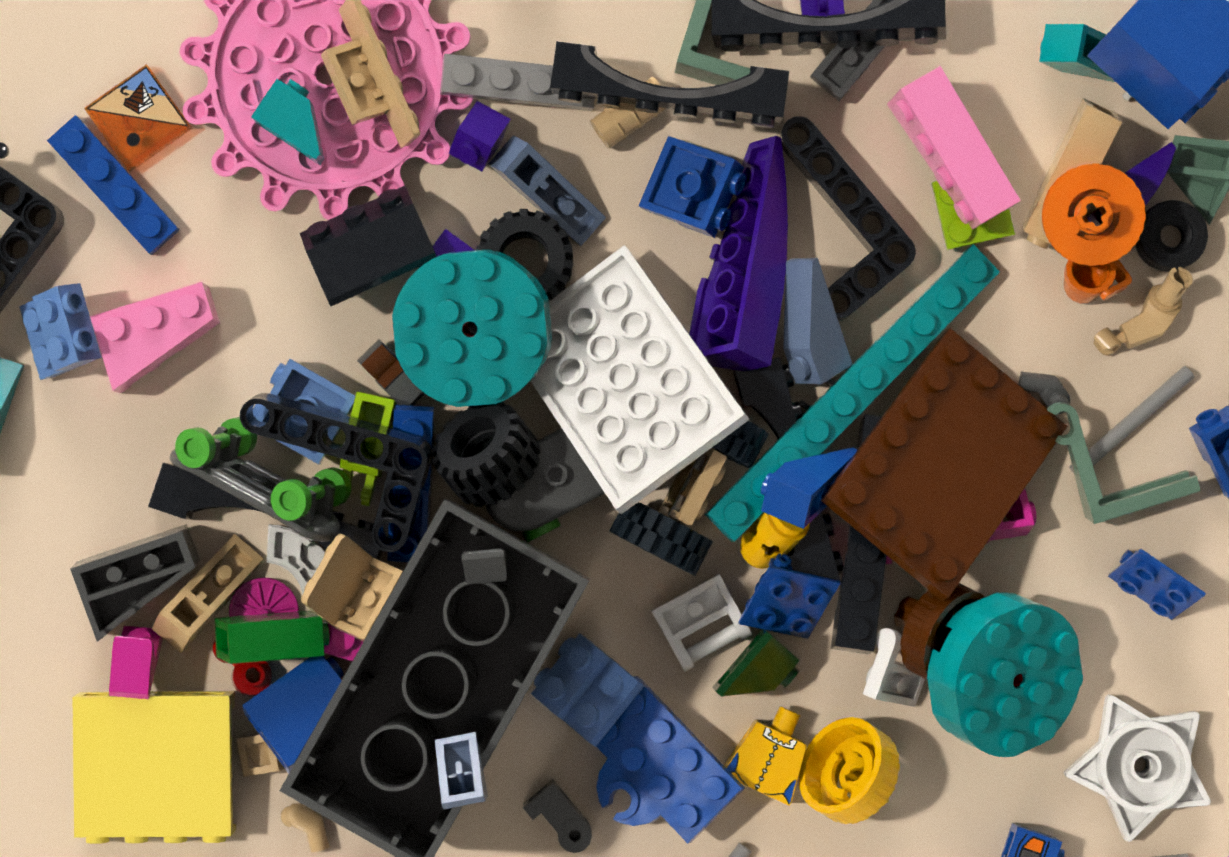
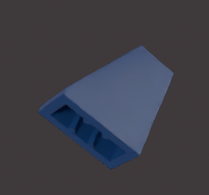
(293, 706)

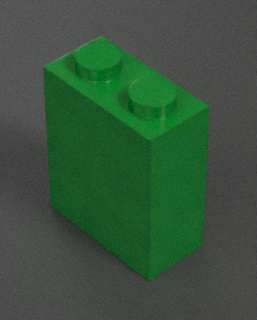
(270, 636)

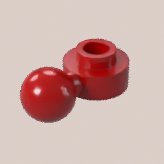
(239, 679)

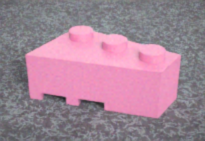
(151, 331)

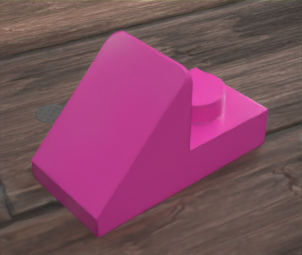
(134, 662)

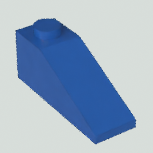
(800, 484)

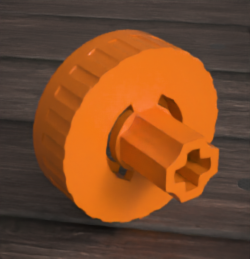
(1123, 202)

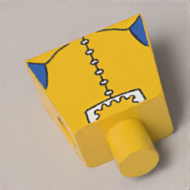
(769, 757)

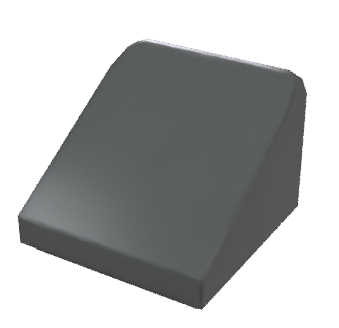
(484, 566)

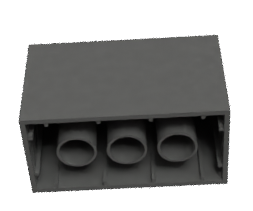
(432, 668)

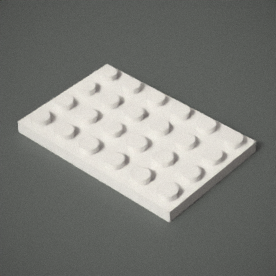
(630, 382)

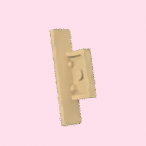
(365, 76)

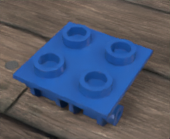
(1155, 584)
(788, 599)

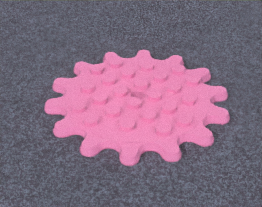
(285, 42)

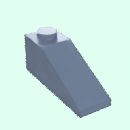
(546, 189)
(811, 326)

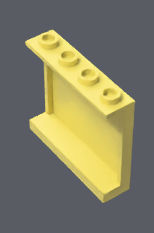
(153, 766)

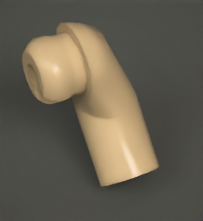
(308, 821)

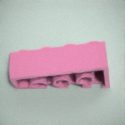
(953, 148)

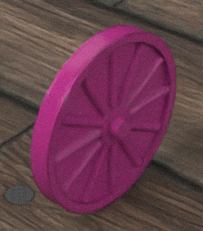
(262, 597)

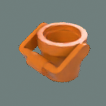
(1087, 283)

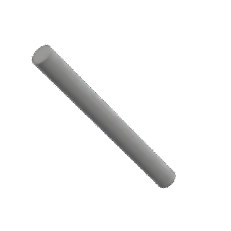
(1139, 415)

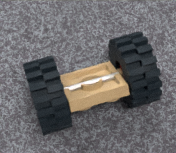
(686, 502)

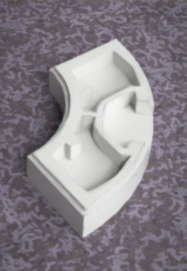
(294, 553)

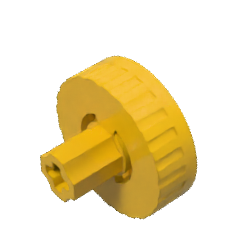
(867, 772)

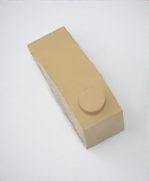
(206, 593)

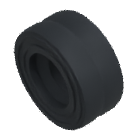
(1193, 236)

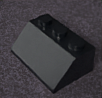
(367, 245)

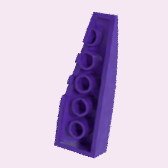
(743, 295)

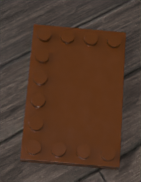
(944, 464)

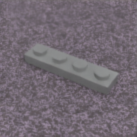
(502, 81)

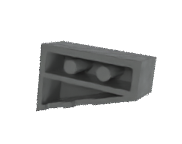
(130, 576)

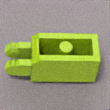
(376, 411)

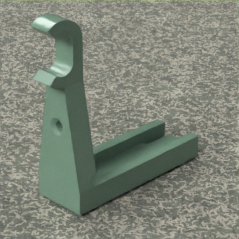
(699, 65)
(1106, 507)

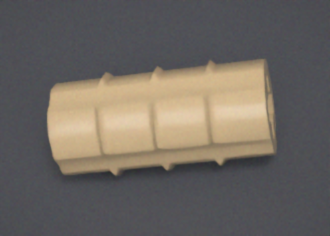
(618, 123)

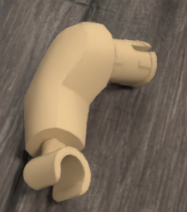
(1156, 316)

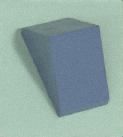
(460, 771)

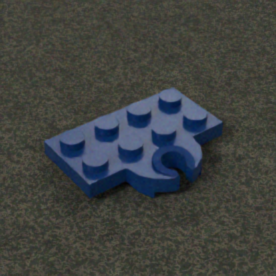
(662, 769)

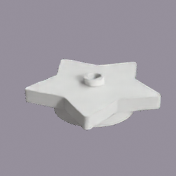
(1168, 775)

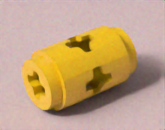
(769, 536)

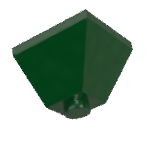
(759, 668)

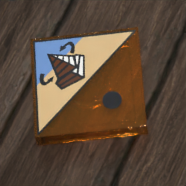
(138, 118)

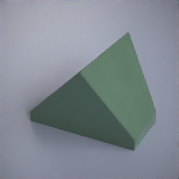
(1201, 172)

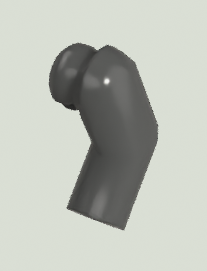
(1046, 385)

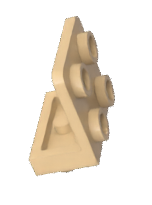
(350, 587)

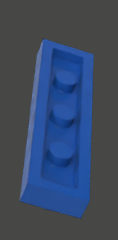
(113, 185)

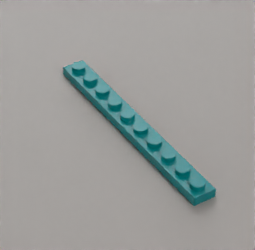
(857, 386)

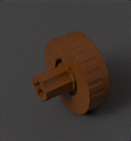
(925, 625)

